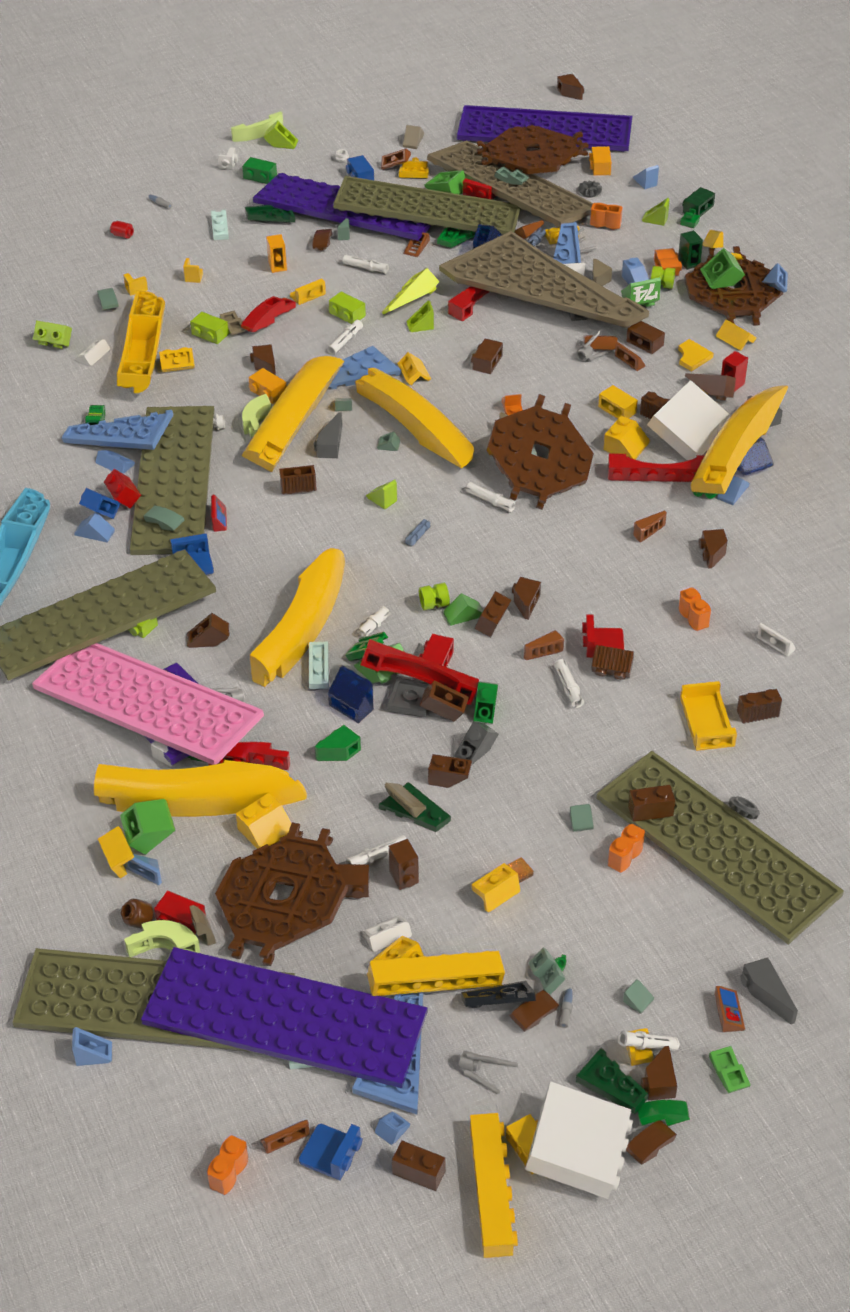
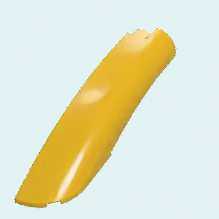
(141, 341)
(291, 411)
(417, 415)
(736, 439)
(303, 619)
(197, 790)

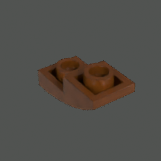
(322, 239)
(530, 1013)
(649, 1141)

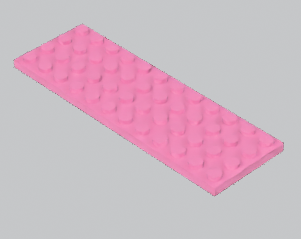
(150, 701)

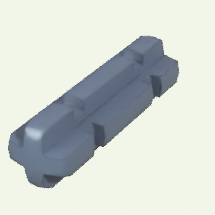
(418, 532)

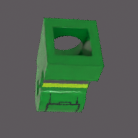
(96, 414)

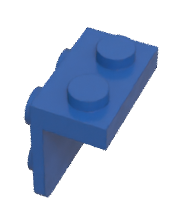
(197, 548)
(331, 1150)

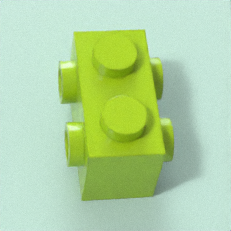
(52, 333)

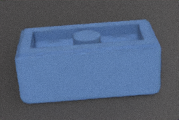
(113, 461)

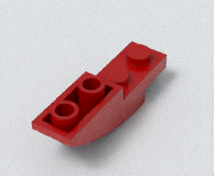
(266, 312)
(258, 753)

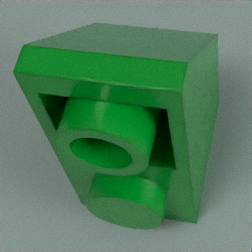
(485, 702)
(338, 746)

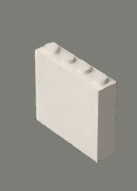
(689, 421)
(580, 1140)

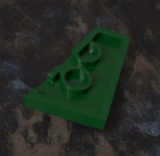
(269, 213)
(431, 818)
(610, 1082)

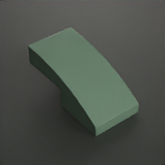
(513, 178)
(107, 298)
(164, 517)
(547, 970)

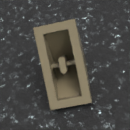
(413, 136)
(601, 272)

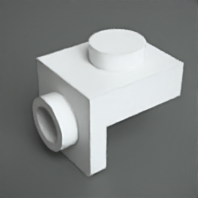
(228, 161)

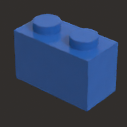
(359, 168)
(99, 503)

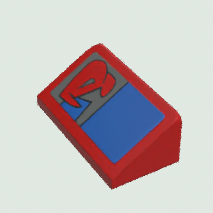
(218, 514)

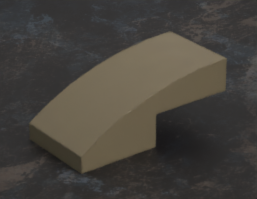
(234, 322)
(202, 925)

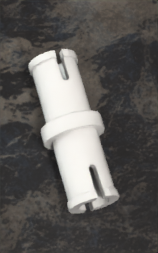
(374, 621)

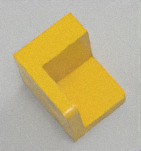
(192, 273)
(134, 284)
(639, 1056)

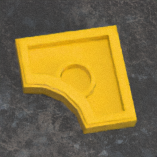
(693, 355)

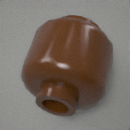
(136, 912)

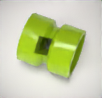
(667, 276)
(433, 596)

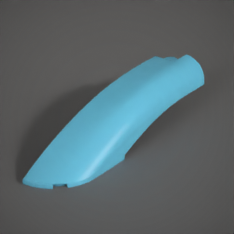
(19, 535)

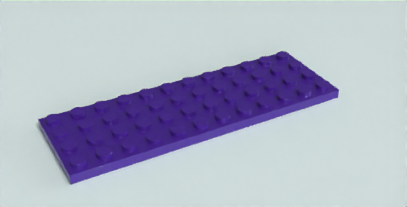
(598, 130)
(318, 200)
(286, 1017)

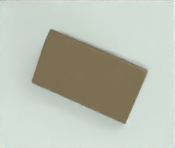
(405, 799)

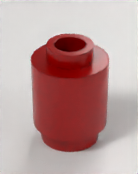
(122, 229)

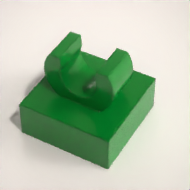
(690, 219)

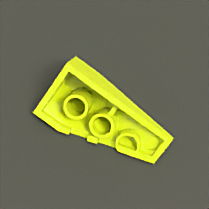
(415, 287)

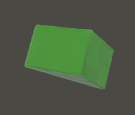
(463, 610)

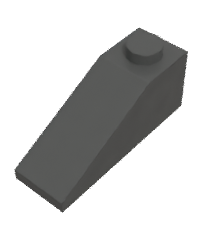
(329, 438)
(768, 988)

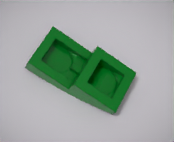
(671, 1110)

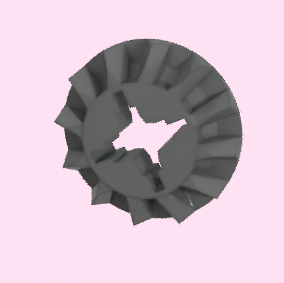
(594, 188)
(744, 807)

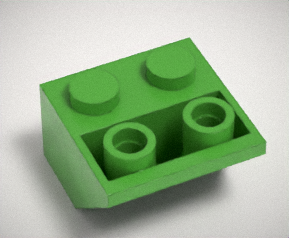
(147, 824)

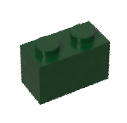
(700, 200)
(690, 249)

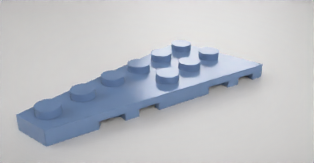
(358, 364)
(123, 432)
(407, 1096)

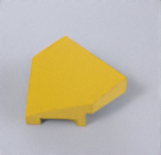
(414, 169)

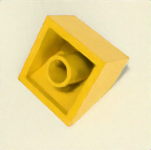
(625, 438)
(263, 821)

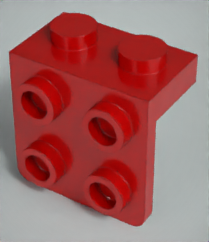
(477, 189)
(600, 636)

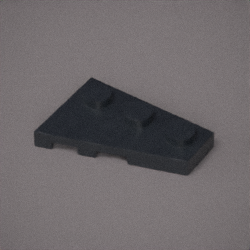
(499, 994)

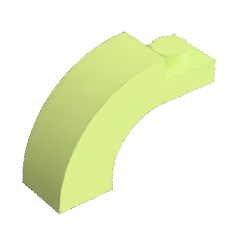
(254, 413)
(161, 935)

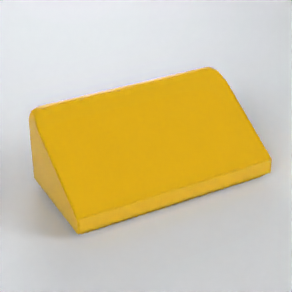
(714, 239)

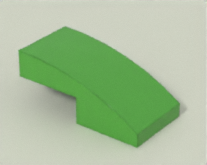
(728, 1069)

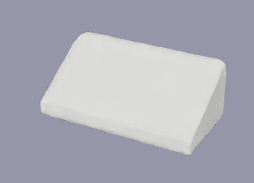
(93, 352)
(775, 640)
(386, 933)

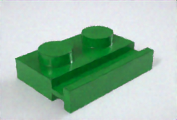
(358, 649)

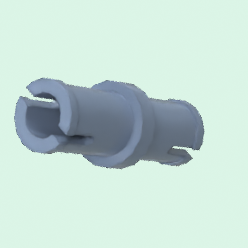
(535, 238)

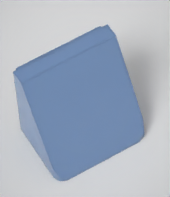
(391, 1127)

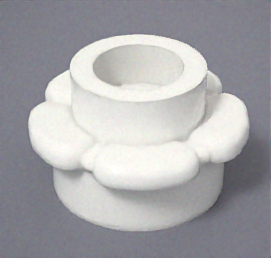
(341, 155)
(219, 422)

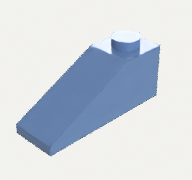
(634, 271)

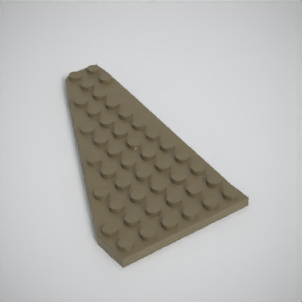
(524, 272)

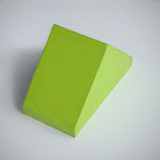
(657, 214)
(422, 319)
(384, 495)

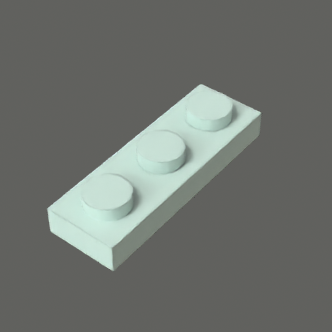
(318, 665)

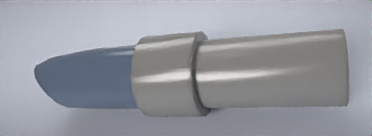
(160, 201)
(566, 1008)

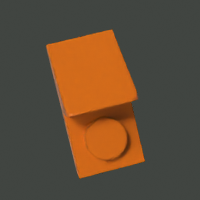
(512, 404)

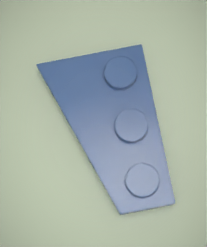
(567, 246)

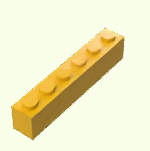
(435, 973)
(491, 1185)

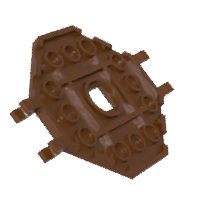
(511, 146)
(732, 302)
(512, 446)
(272, 922)

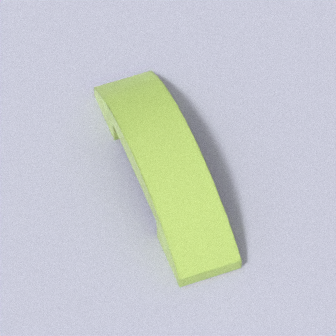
(255, 130)

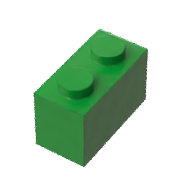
(259, 170)

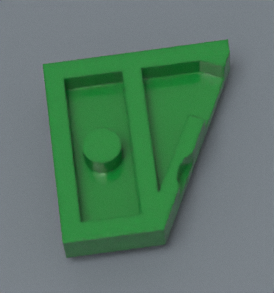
(452, 236)

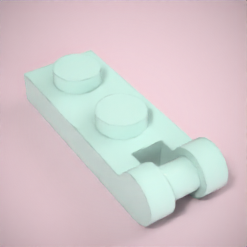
(219, 225)

